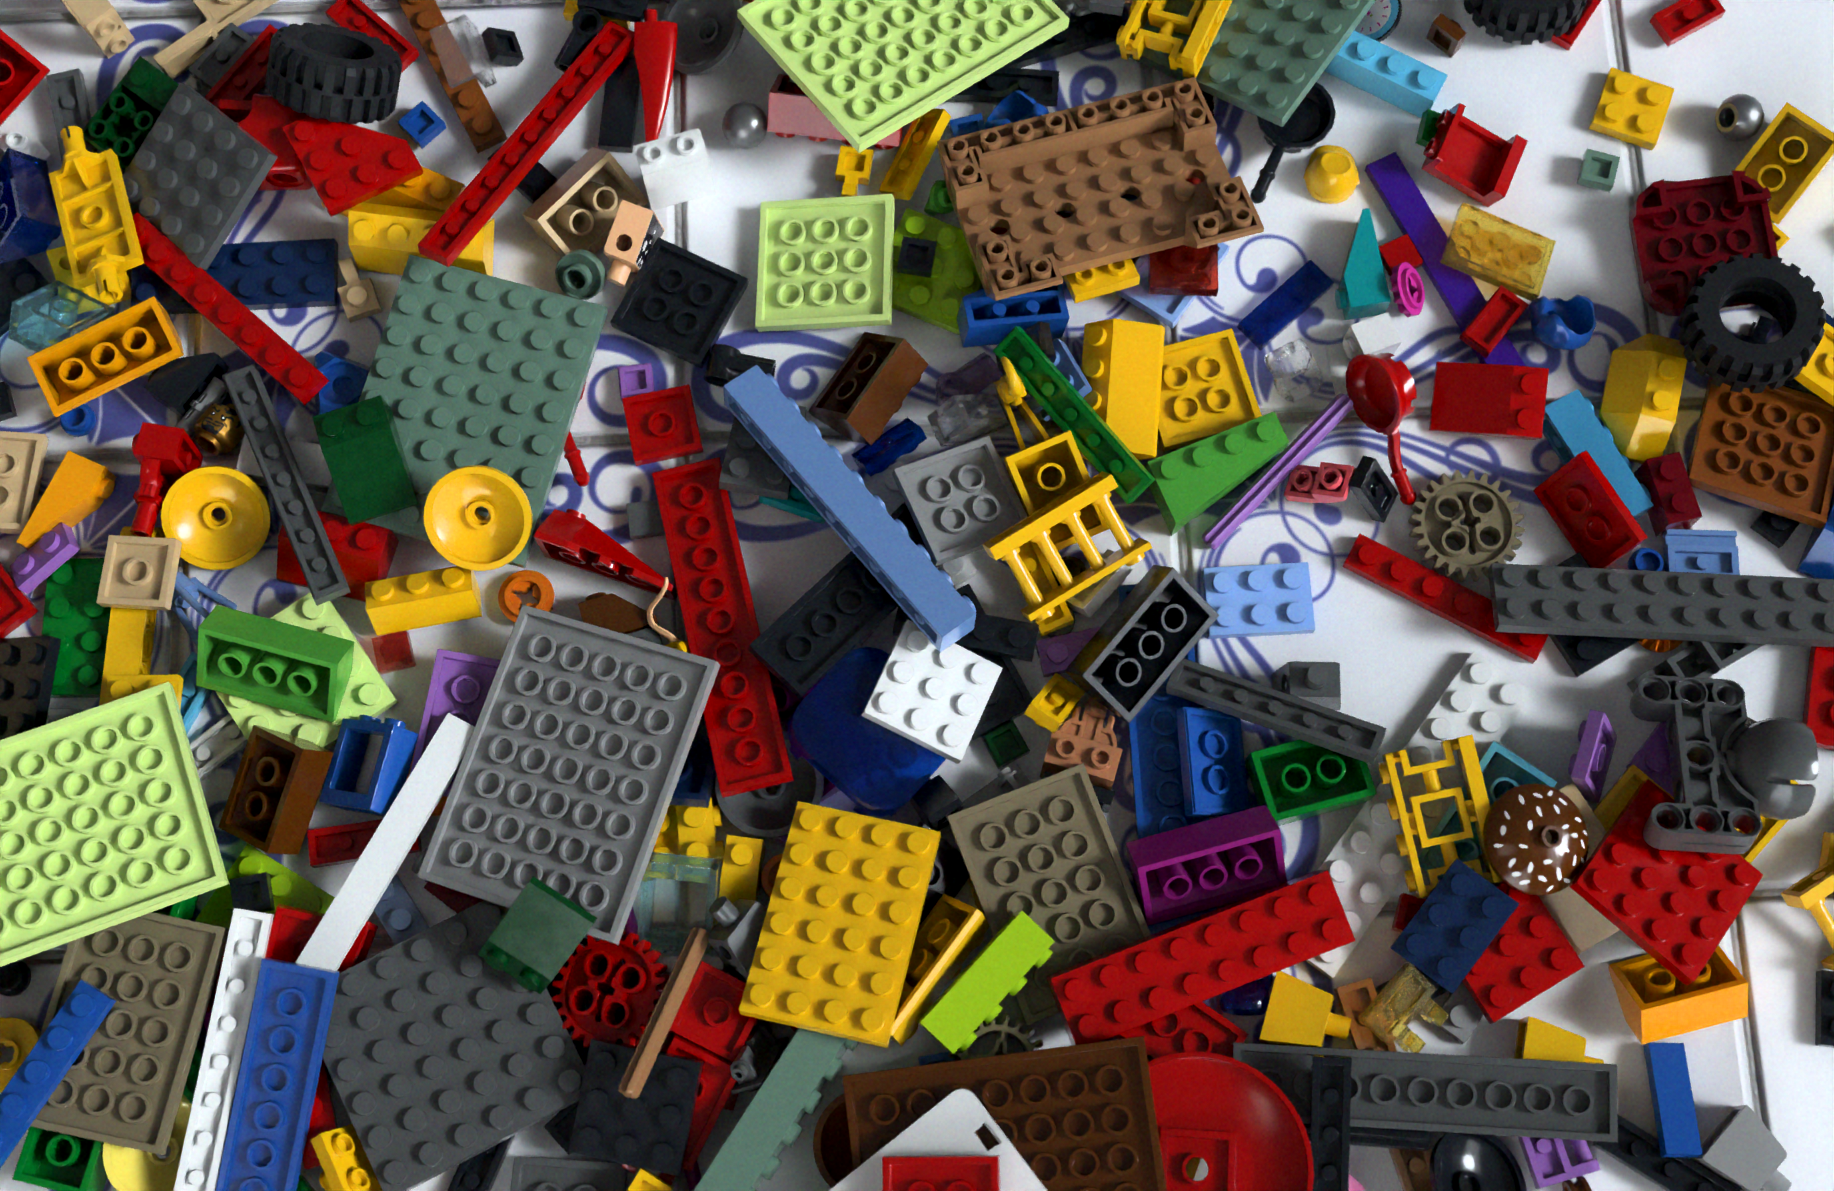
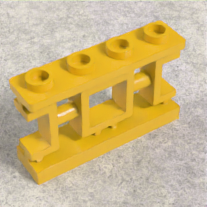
(1200, 24)
(1412, 823)

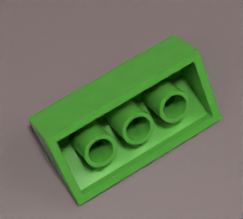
(273, 662)

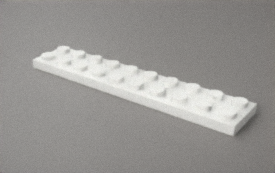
(1366, 857)

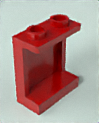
(1472, 157)

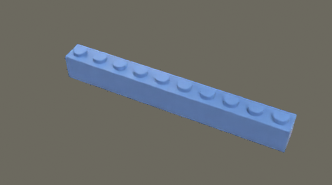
(850, 508)

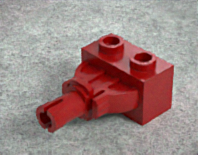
(164, 457)

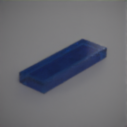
(1285, 305)

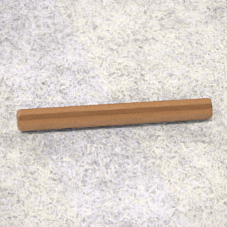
(664, 1013)

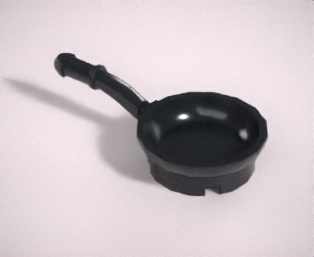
(1303, 130)

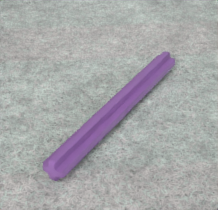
(1277, 471)

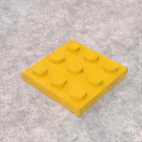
(1203, 390)

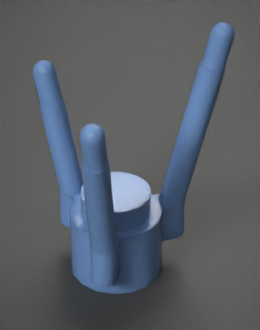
(186, 596)

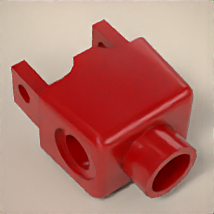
(264, 121)

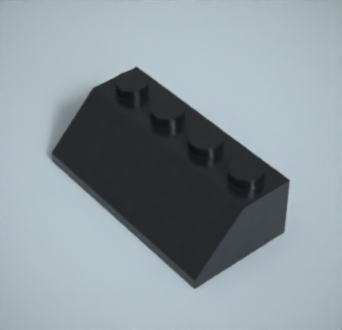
(1142, 642)

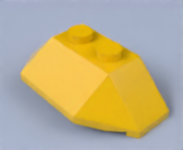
(1643, 395)

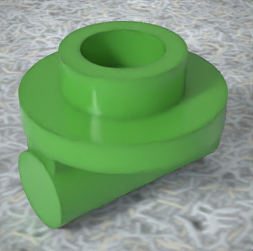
(939, 199)

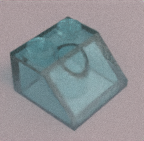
(54, 315)

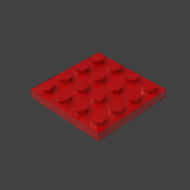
(1664, 899)

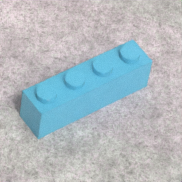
(1387, 74)

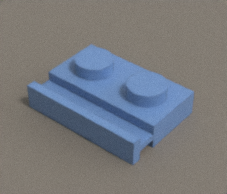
(1701, 551)

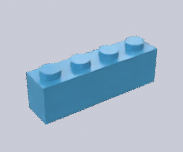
(1574, 428)

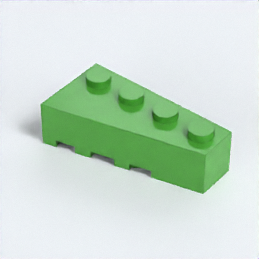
(1212, 468)

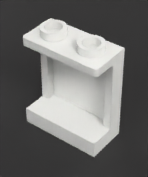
(675, 169)

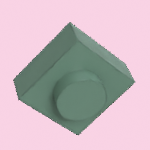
(1598, 170)

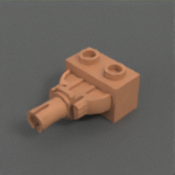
(1085, 743)

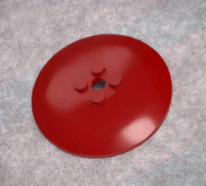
(1232, 1121)

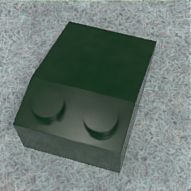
(366, 459)
(536, 936)

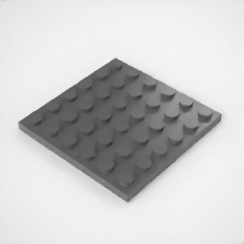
(444, 1052)

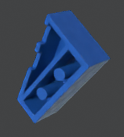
(990, 321)

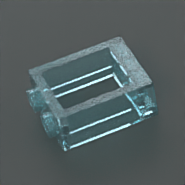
(682, 869)

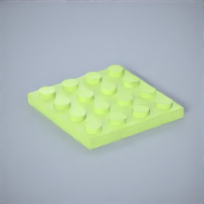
(825, 263)
(364, 693)

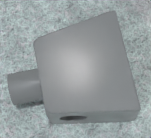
(1744, 1153)

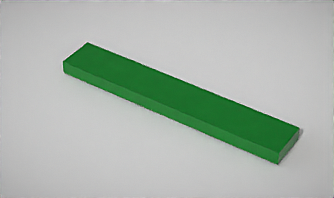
(1073, 413)

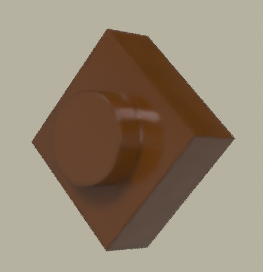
(1446, 35)

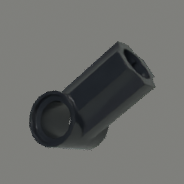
(578, 38)
(728, 363)

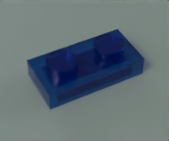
(889, 446)

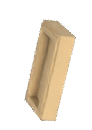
(186, 50)

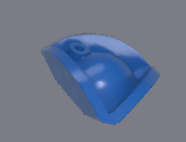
(344, 384)

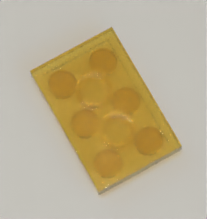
(1498, 251)

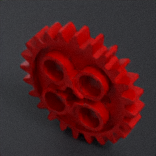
(583, 978)

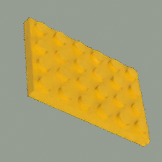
(841, 924)

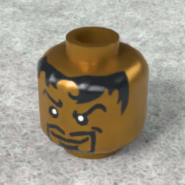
(219, 429)

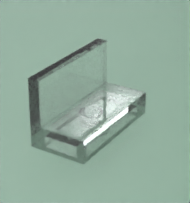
(462, 52)

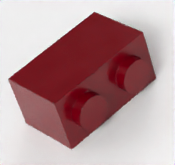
(1670, 493)

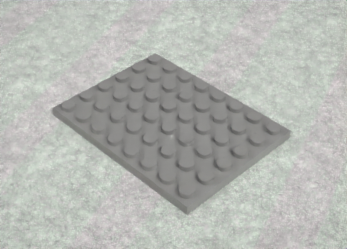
(570, 767)

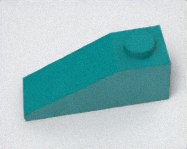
(1363, 281)

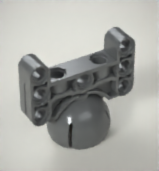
(1739, 769)

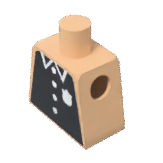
(630, 240)

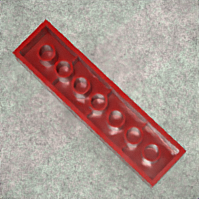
(1200, 958)

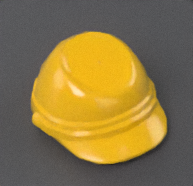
(1331, 174)

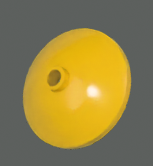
(465, 535)
(209, 540)

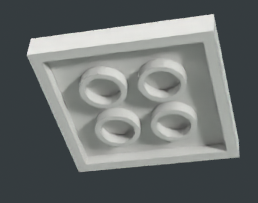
(932, 693)

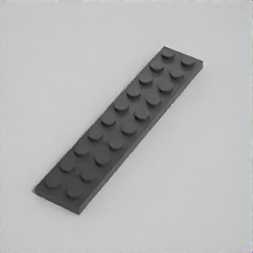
(1662, 605)
(1455, 1091)

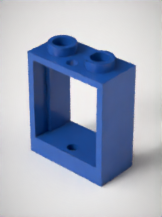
(389, 772)

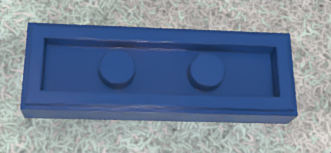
(1672, 1100)

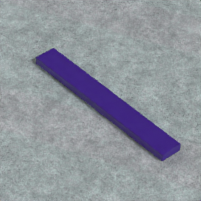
(1418, 221)

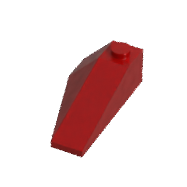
(579, 543)

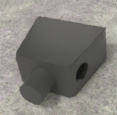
(1311, 682)
(736, 933)

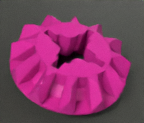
(1407, 289)

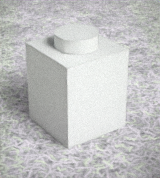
(1371, 337)

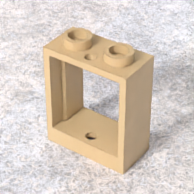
(101, 24)

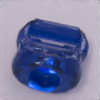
(1247, 999)

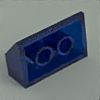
(26, 206)

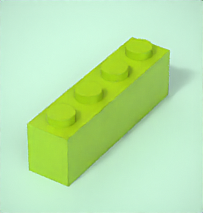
(986, 981)

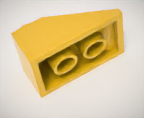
(1788, 158)

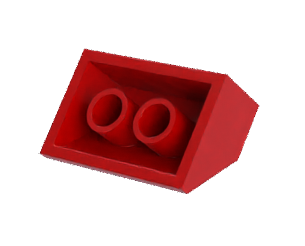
(18, 75)
(361, 550)

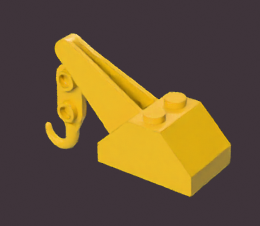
(1045, 468)

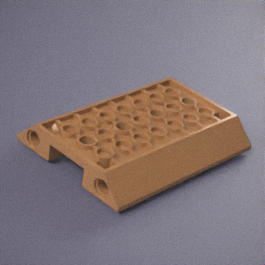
(1084, 165)

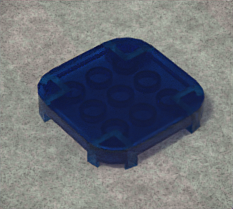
(854, 753)

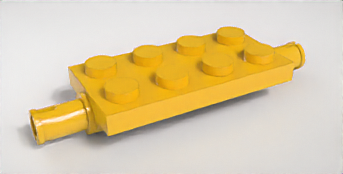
(94, 216)

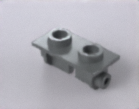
(756, 1059)

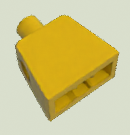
(1300, 1015)
(1548, 1042)

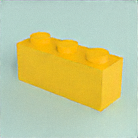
(422, 599)

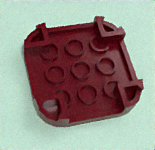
(1692, 225)

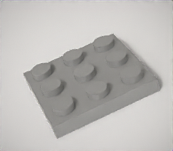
(959, 499)

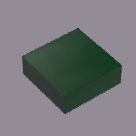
(1005, 744)

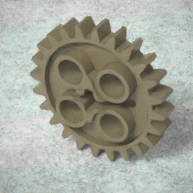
(1434, 528)

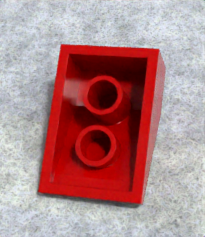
(1489, 400)

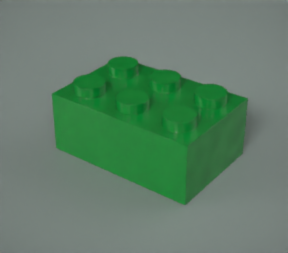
(1307, 780)

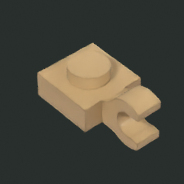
(358, 295)

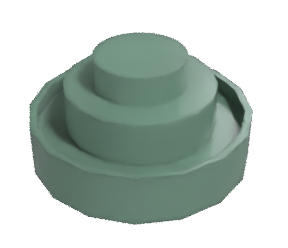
(580, 274)

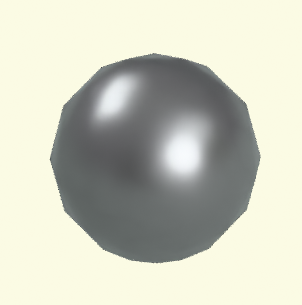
(1739, 117)
(744, 125)

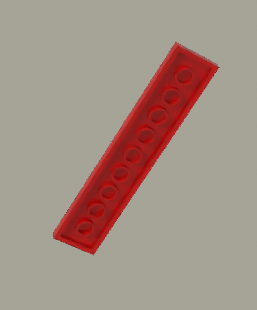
(720, 626)

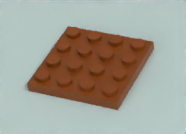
(1766, 451)

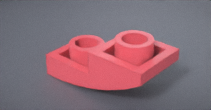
(1319, 484)

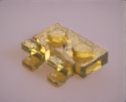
(1398, 1004)

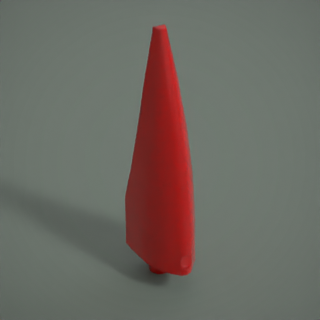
(655, 59)

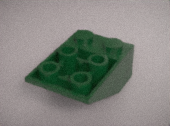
(130, 111)

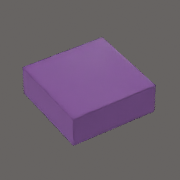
(635, 379)

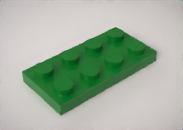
(81, 626)

